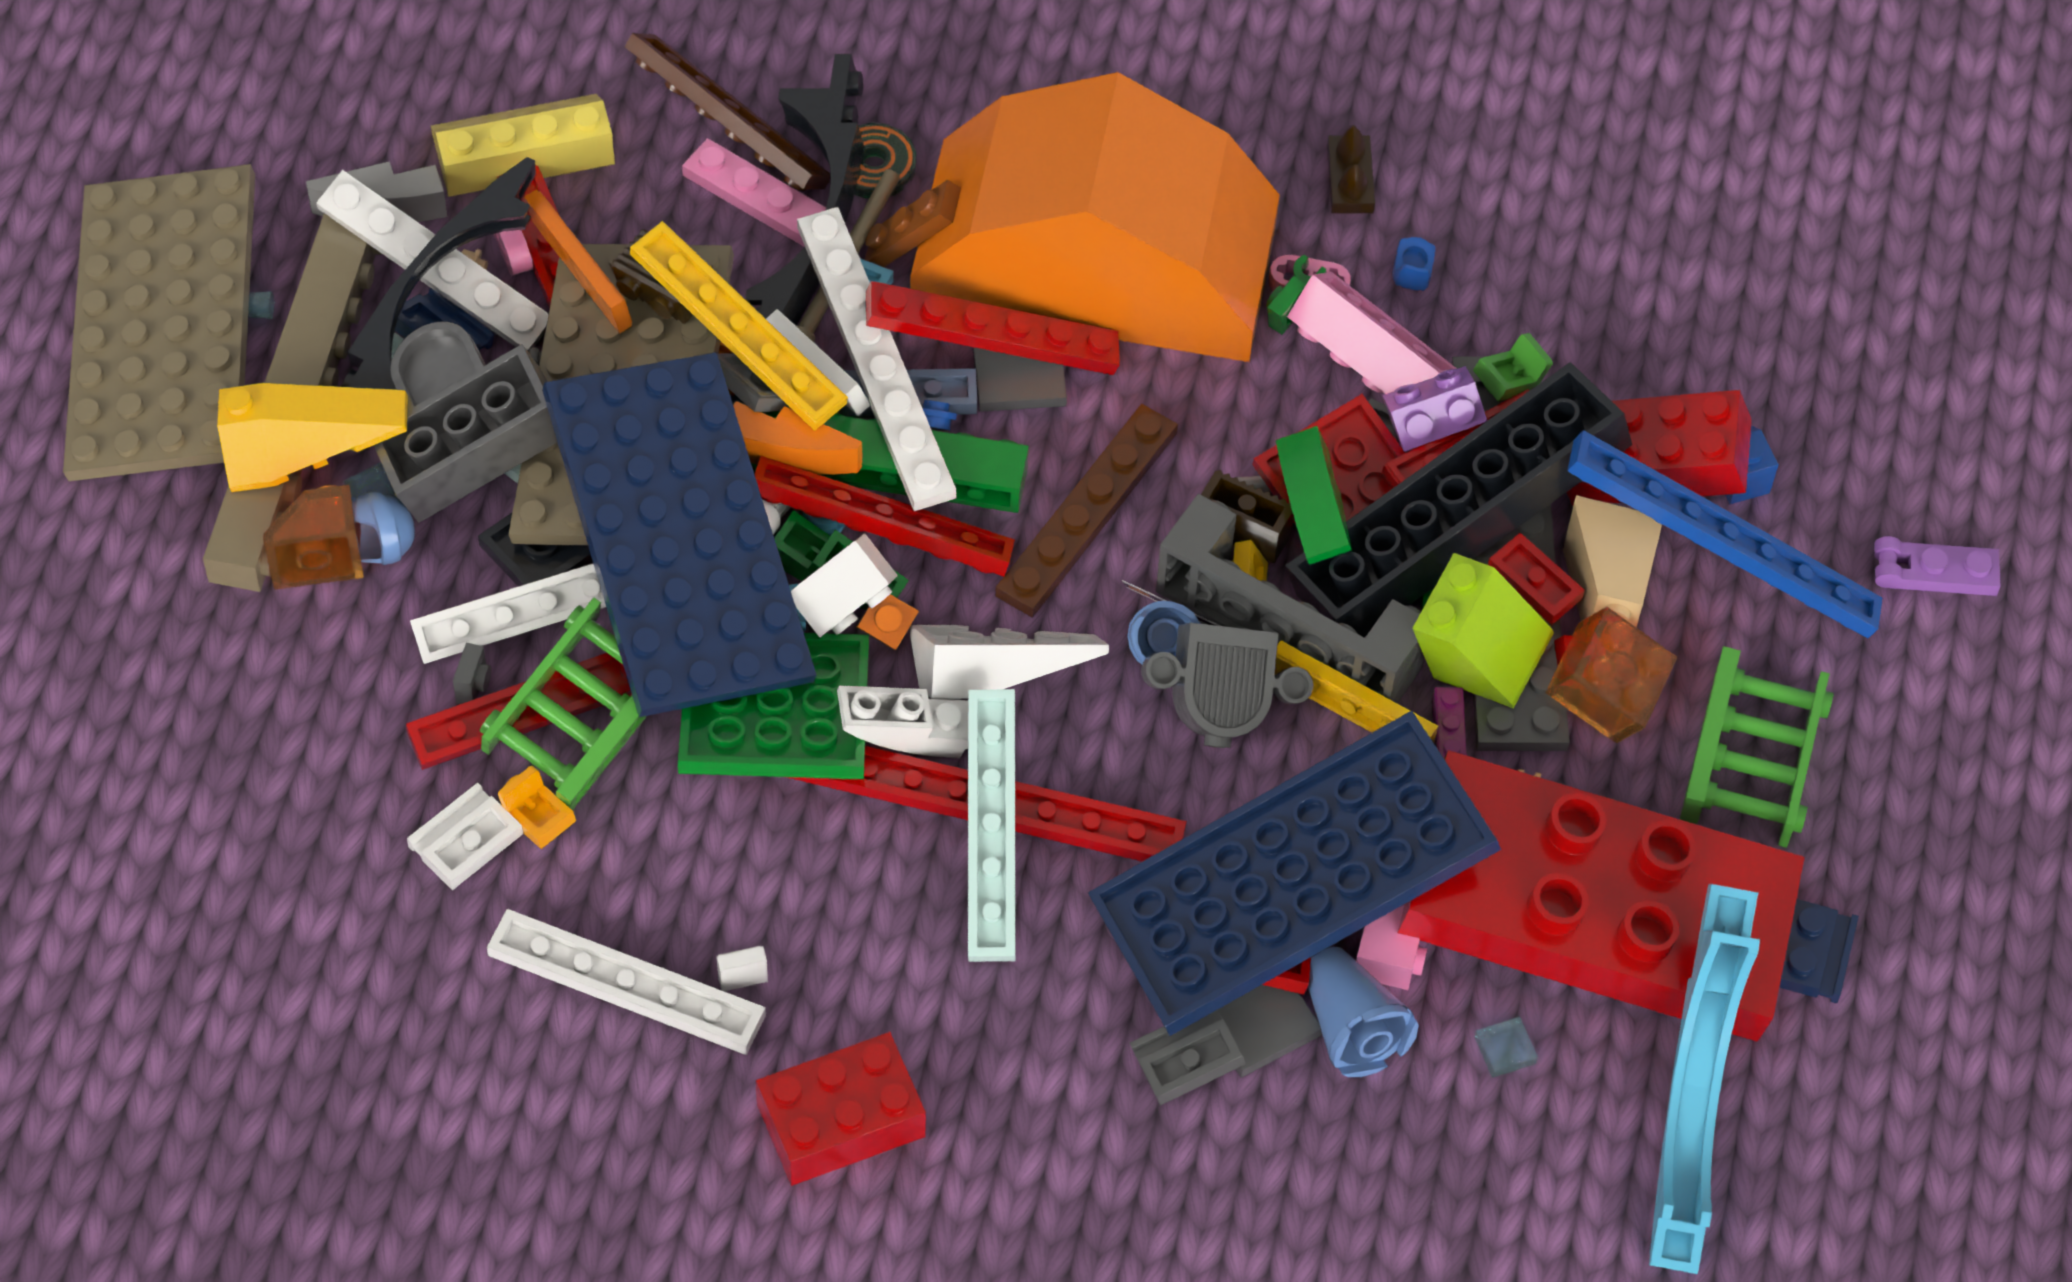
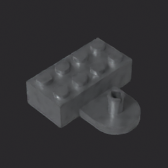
(462, 417)

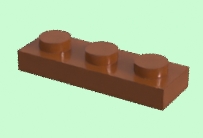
(912, 224)

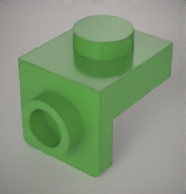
(1514, 370)

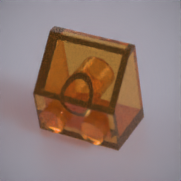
(315, 540)

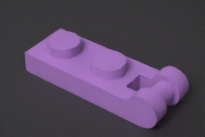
(1937, 567)

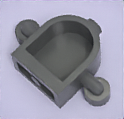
(1224, 679)

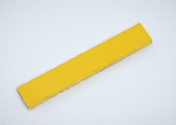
(738, 325)

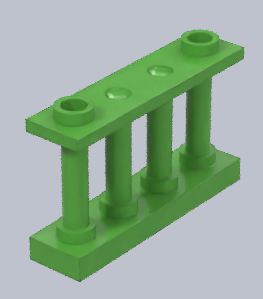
(598, 745)
(1713, 755)

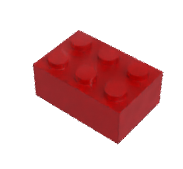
(840, 1108)

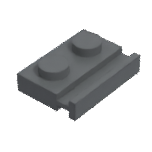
(1187, 1057)

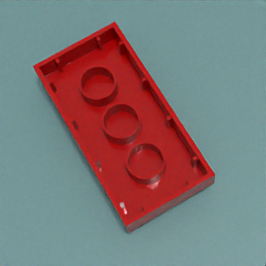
(1604, 894)

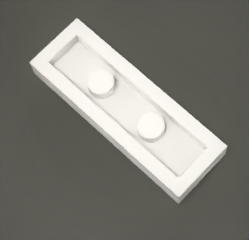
(856, 398)

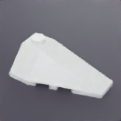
(956, 660)

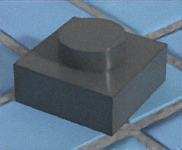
(471, 674)

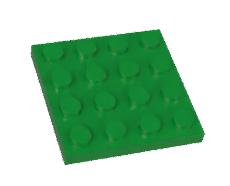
(784, 729)

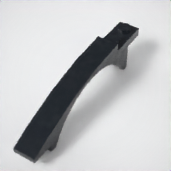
(831, 123)
(491, 212)

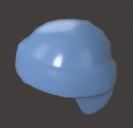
(384, 526)
(1156, 628)

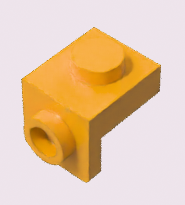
(535, 807)

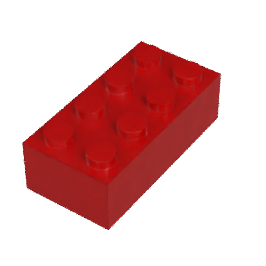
(1688, 438)

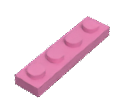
(749, 188)

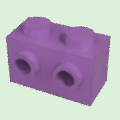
(1434, 408)

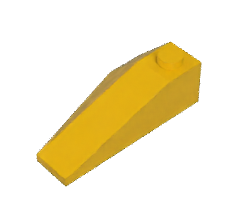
(287, 427)

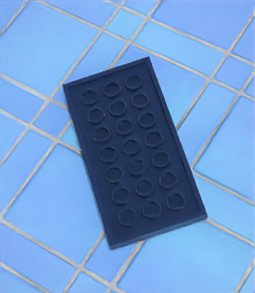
(678, 534)
(1293, 872)

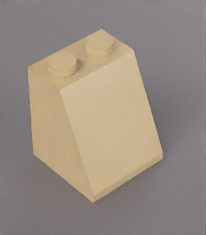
(1610, 556)

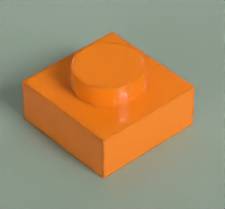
(888, 621)

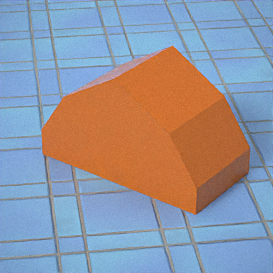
(1106, 216)

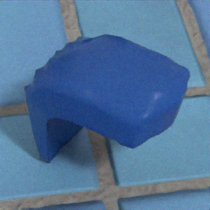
(1413, 263)

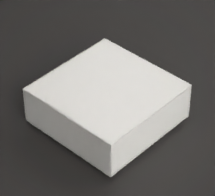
(742, 968)

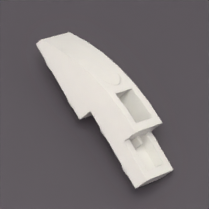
(905, 720)

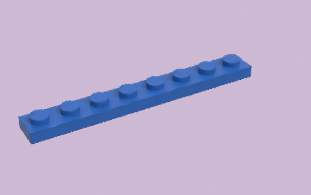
(1725, 534)

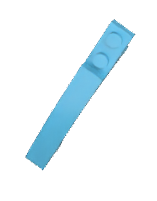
(1708, 1016)

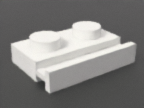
(465, 836)

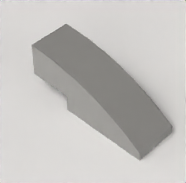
(413, 192)

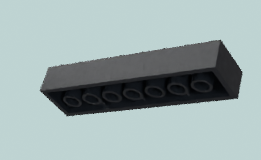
(1460, 501)

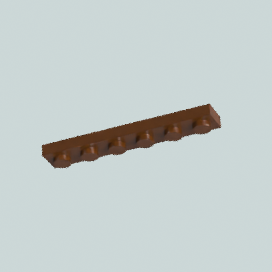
(719, 105)
(1086, 510)

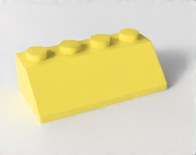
(557, 135)

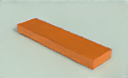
(579, 261)

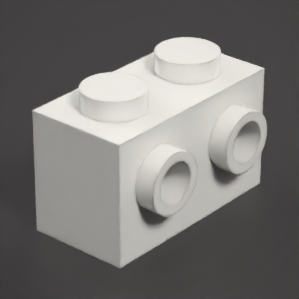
(843, 585)

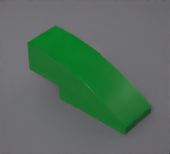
(1313, 495)
(807, 548)

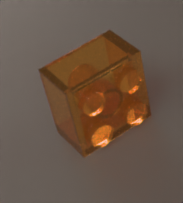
(1611, 675)

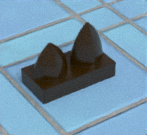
(1350, 172)

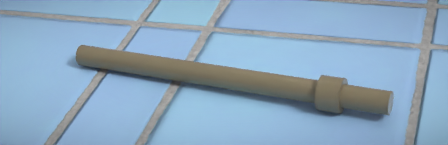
(858, 235)

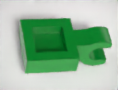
(1284, 298)

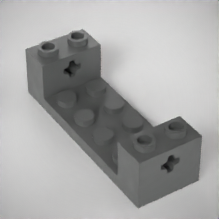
(1200, 575)

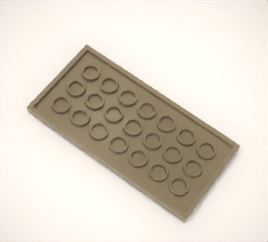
(158, 320)
(582, 343)

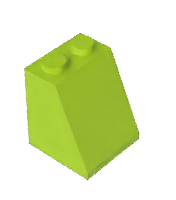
(1480, 632)

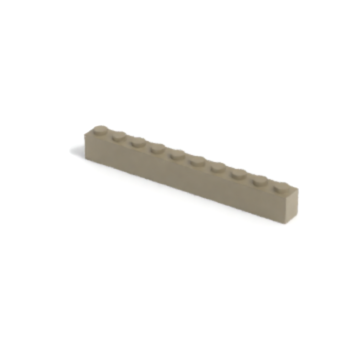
(306, 355)

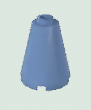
(1357, 1014)

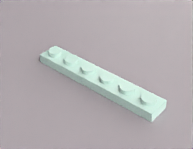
(991, 825)

